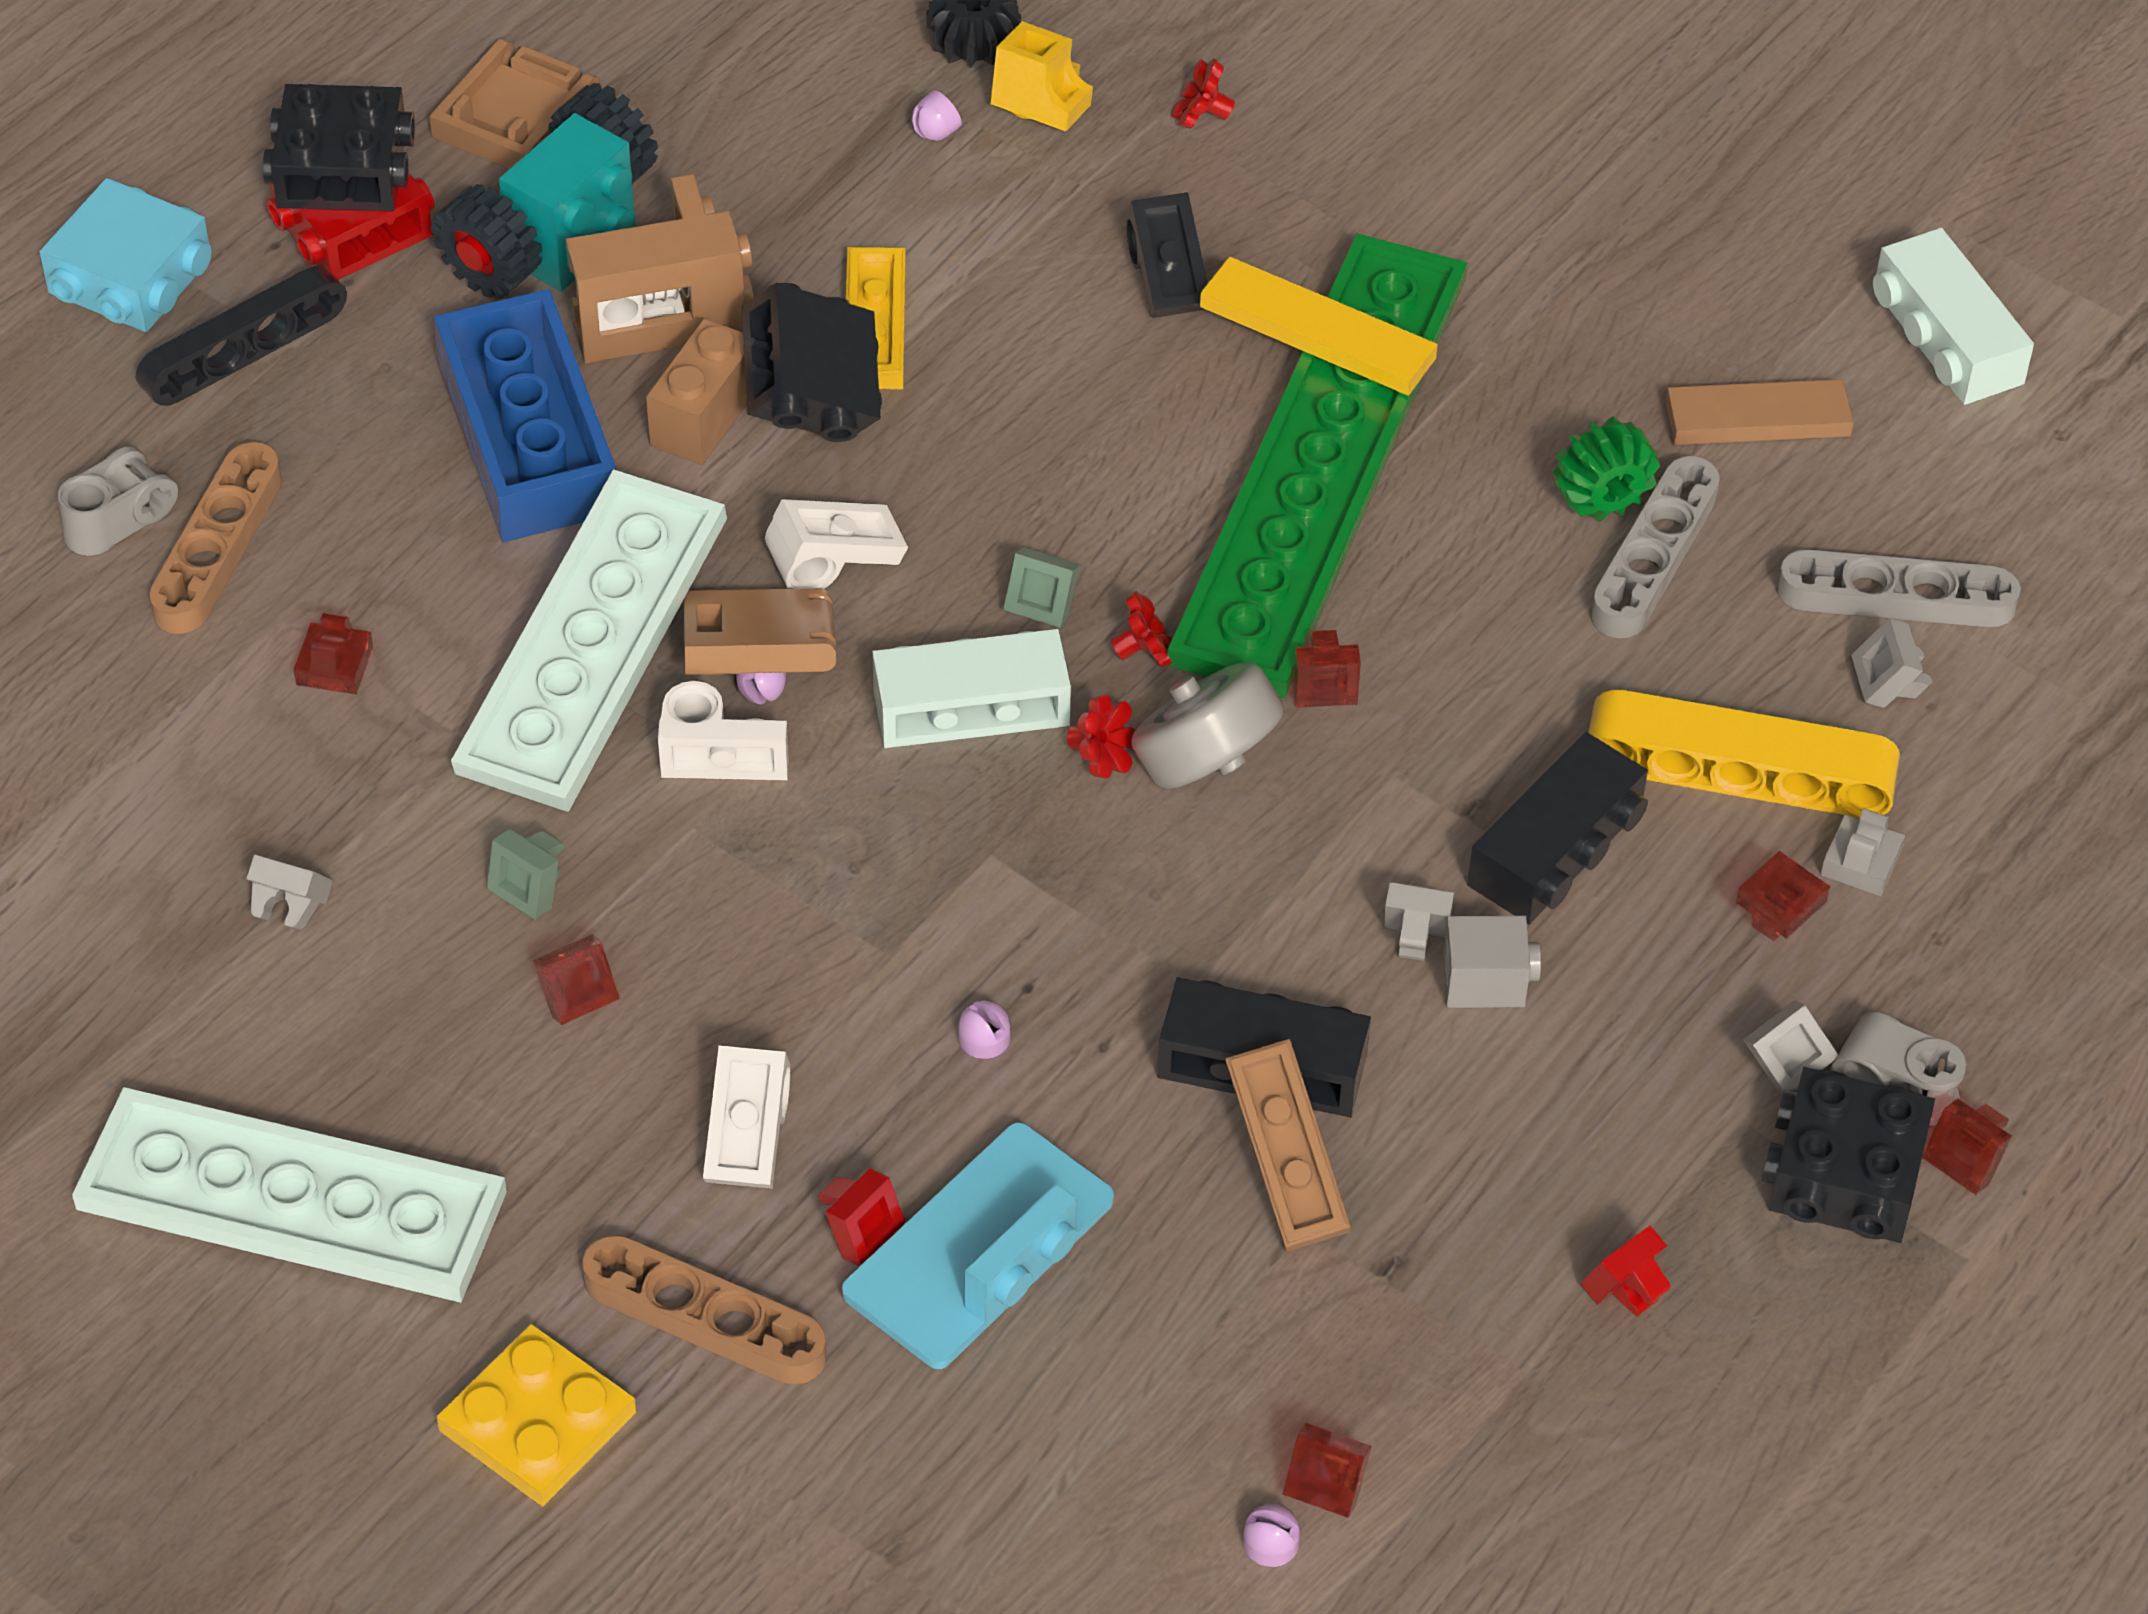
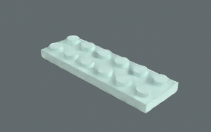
(589, 640)
(291, 1194)

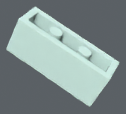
(1952, 316)
(971, 688)

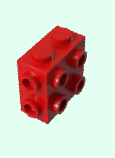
(355, 239)

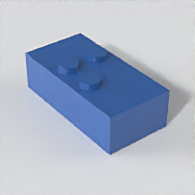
(524, 413)

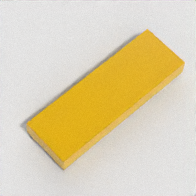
(878, 284)

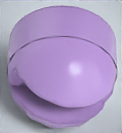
(935, 116)
(760, 686)
(976, 1035)
(1264, 1538)

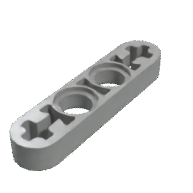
(1651, 544)
(1898, 579)

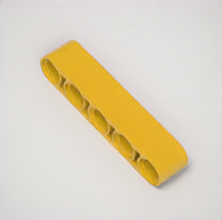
(1749, 753)

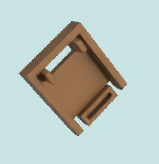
(506, 109)
(759, 631)

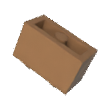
(699, 393)

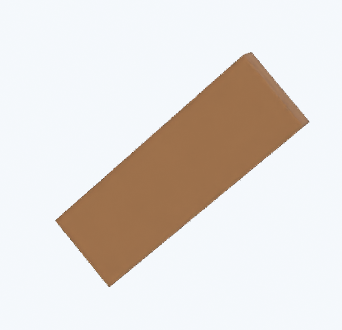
(1759, 412)
(1288, 1145)

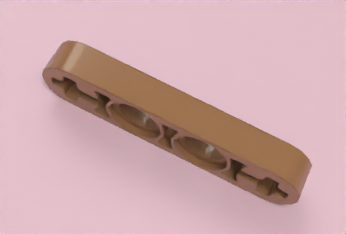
(207, 534)
(710, 1300)

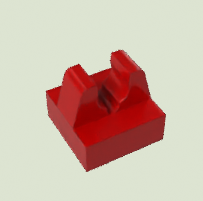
(862, 1214)
(1631, 1274)

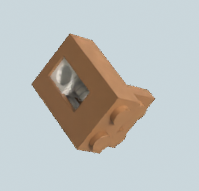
(659, 280)

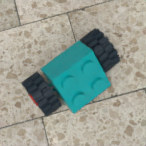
(560, 190)

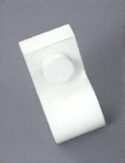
(818, 537)
(703, 744)
(746, 1116)

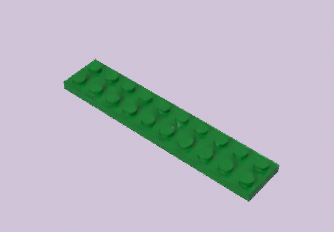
(1312, 478)

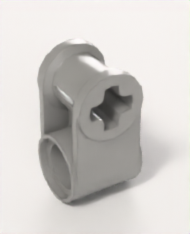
(110, 502)
(1900, 1056)

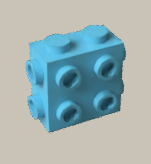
(126, 255)

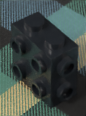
(339, 147)
(811, 362)
(1848, 1154)

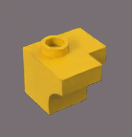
(1038, 78)

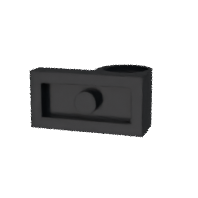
(1168, 252)

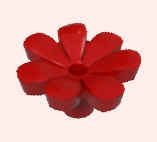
(1202, 95)
(1144, 632)
(1102, 736)

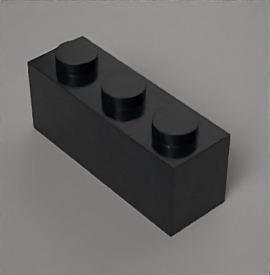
(1558, 828)
(1218, 1022)

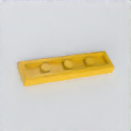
(1319, 325)

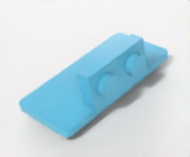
(978, 1245)

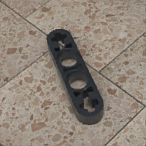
(182, 364)

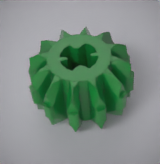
(1606, 469)

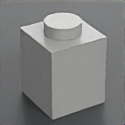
(1489, 961)

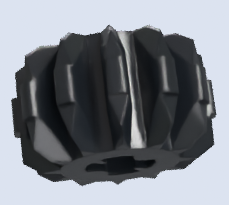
(971, 27)

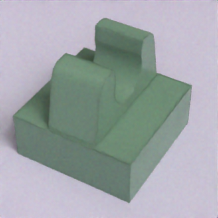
(1041, 587)
(525, 870)

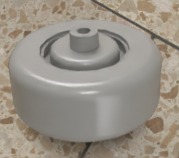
(1207, 725)

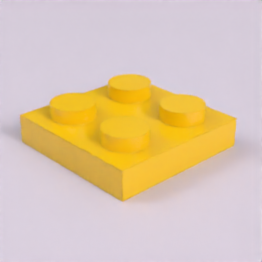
(536, 1415)

